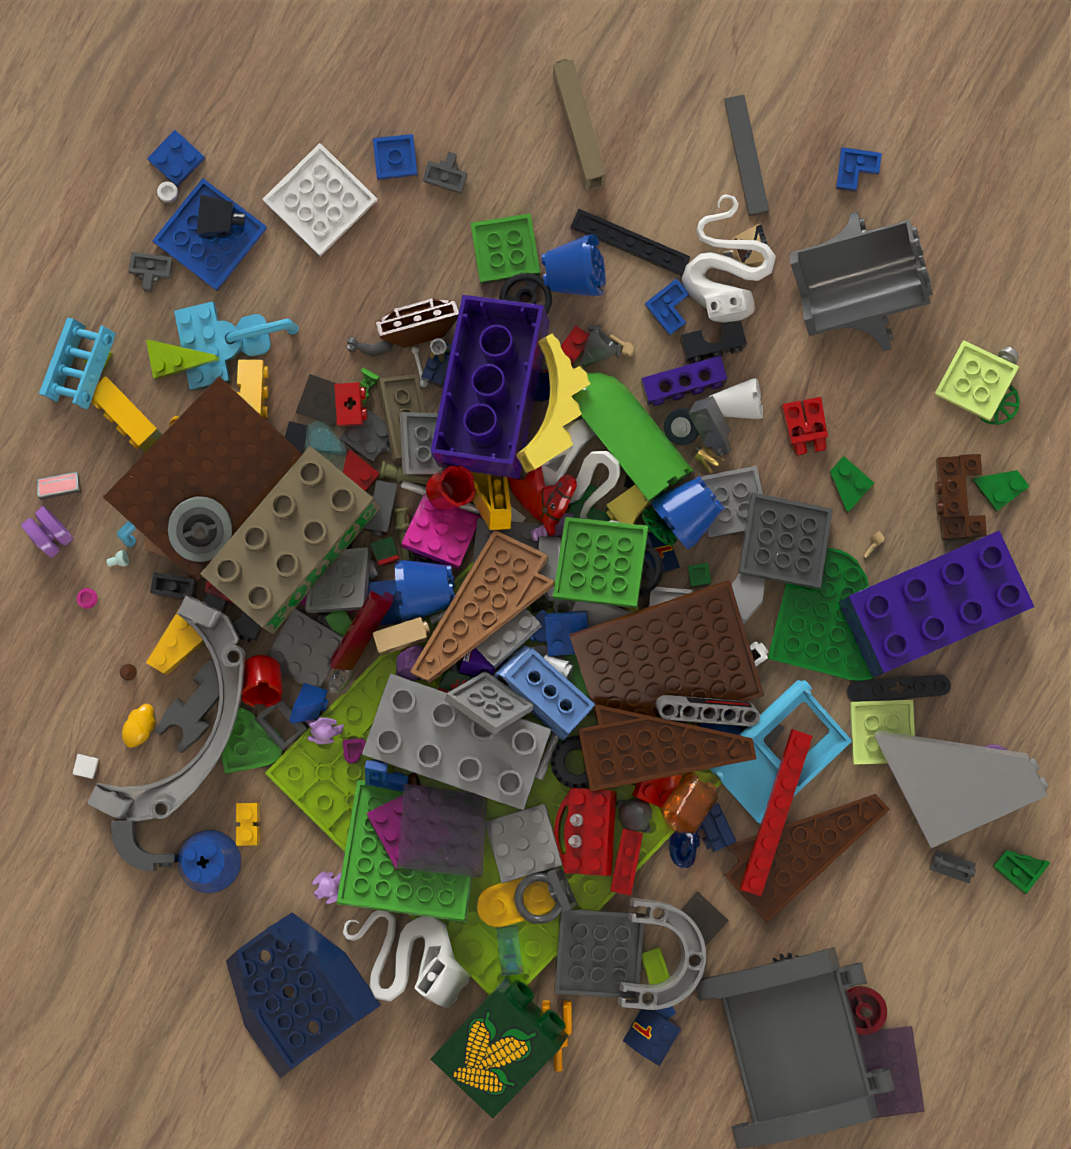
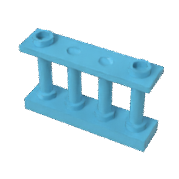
(63, 357)

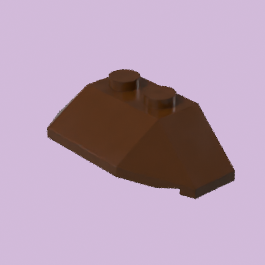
(418, 322)

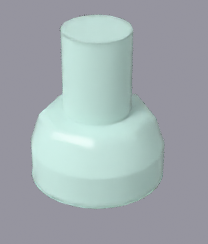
(121, 559)

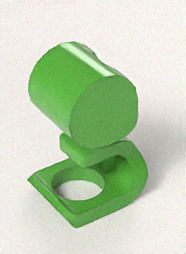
(369, 380)

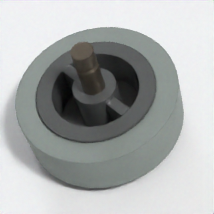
(199, 528)

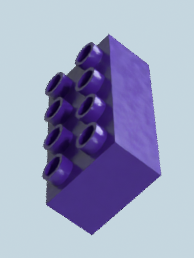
(490, 386)
(936, 604)

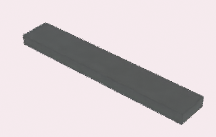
(746, 155)

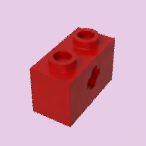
(343, 394)

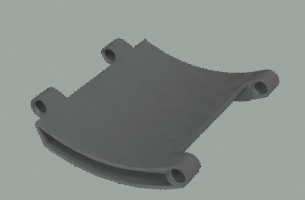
(797, 1047)

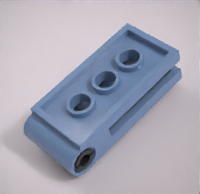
(529, 664)

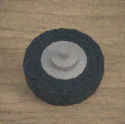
(680, 427)

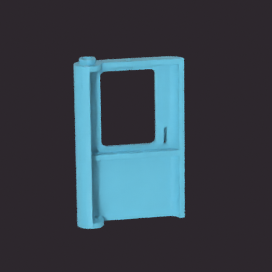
(753, 780)

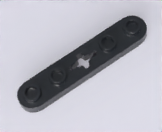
(918, 687)

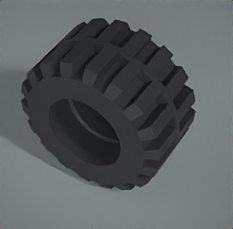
(558, 763)

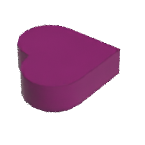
(353, 749)

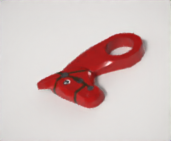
(544, 501)

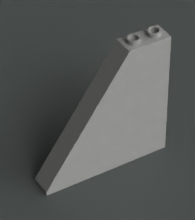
(959, 784)

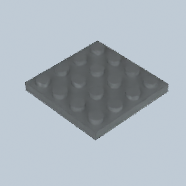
(785, 541)
(597, 953)

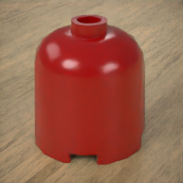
(450, 488)
(262, 681)

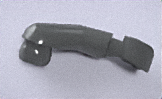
(372, 350)

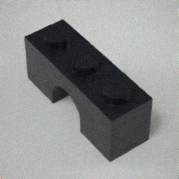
(696, 348)
(244, 626)

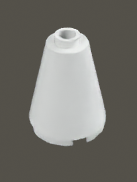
(741, 400)

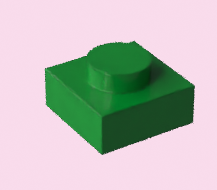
(699, 574)

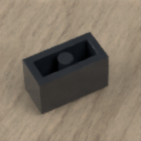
(173, 586)

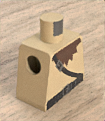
(748, 257)

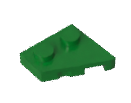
(849, 482)
(1001, 487)
(1020, 869)

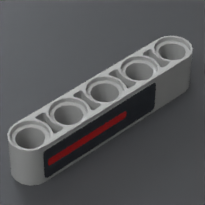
(716, 715)

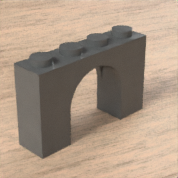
(385, 496)

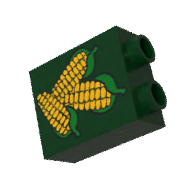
(501, 1046)

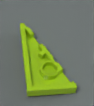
(172, 359)

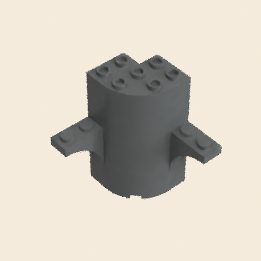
(862, 278)

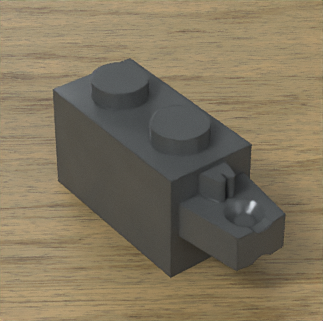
(711, 425)

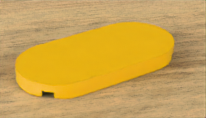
(498, 907)

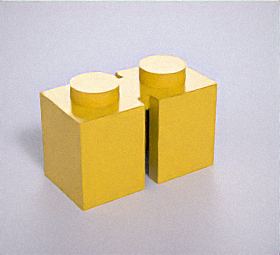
(247, 833)

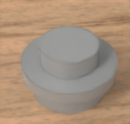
(1009, 354)

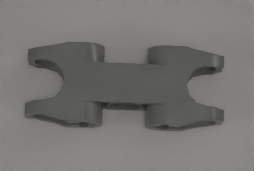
(191, 714)

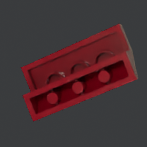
(361, 631)

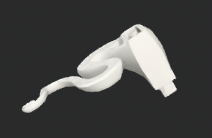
(723, 301)
(558, 466)
(439, 973)

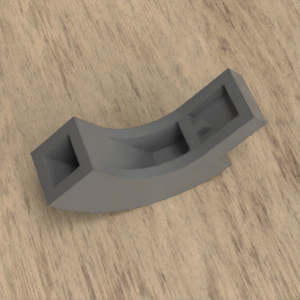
(129, 849)

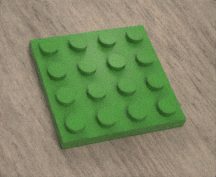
(601, 562)

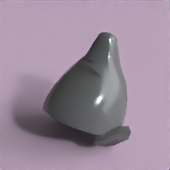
(598, 347)
(635, 814)

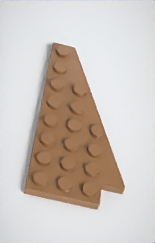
(493, 593)

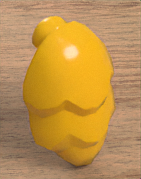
(138, 726)

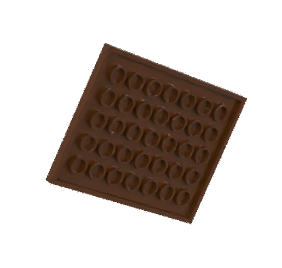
(210, 451)
(672, 649)

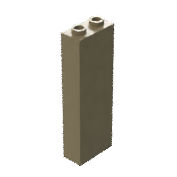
(579, 124)

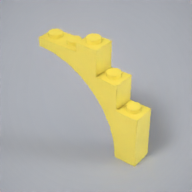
(562, 408)
(627, 509)

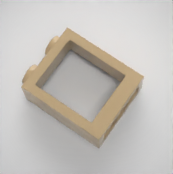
(401, 636)

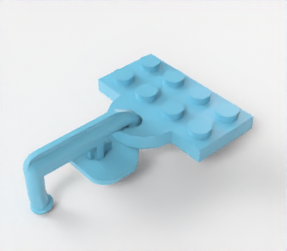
(203, 332)

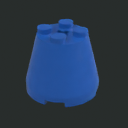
(575, 267)
(688, 510)
(423, 588)
(222, 866)

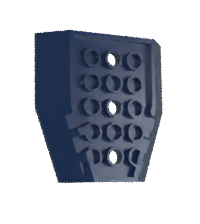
(324, 985)

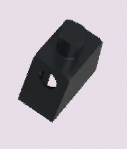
(217, 218)

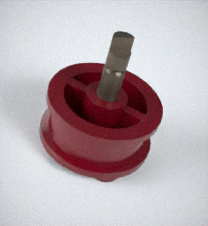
(867, 1009)

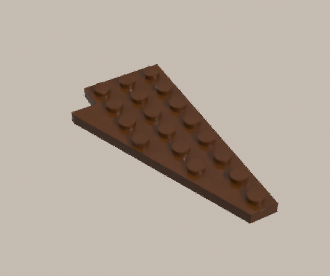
(643, 748)
(804, 852)

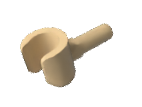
(628, 348)
(878, 538)

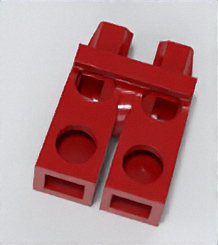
(808, 430)

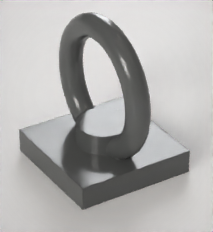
(559, 891)

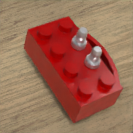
(587, 831)

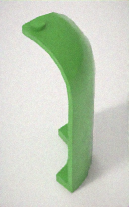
(631, 435)

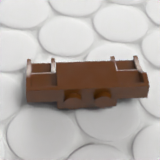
(953, 497)

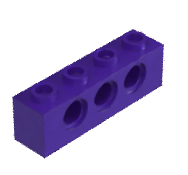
(713, 367)

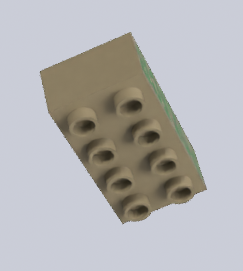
(291, 540)

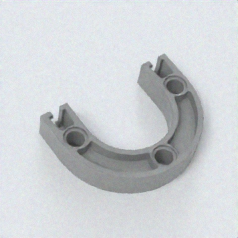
(686, 975)

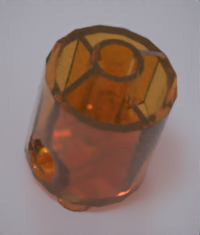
(689, 804)

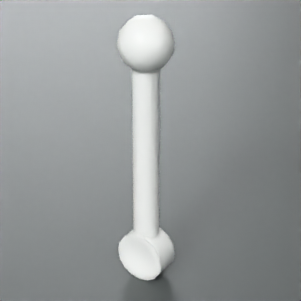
(415, 350)

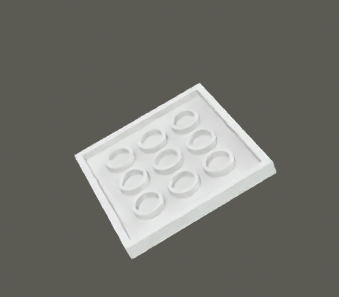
(320, 199)

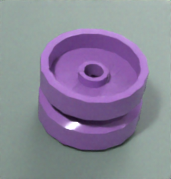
(44, 534)

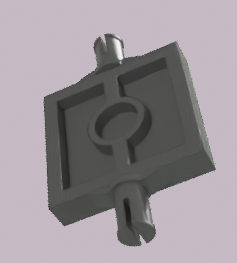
(368, 439)

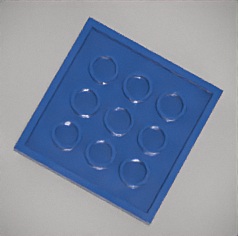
(212, 257)

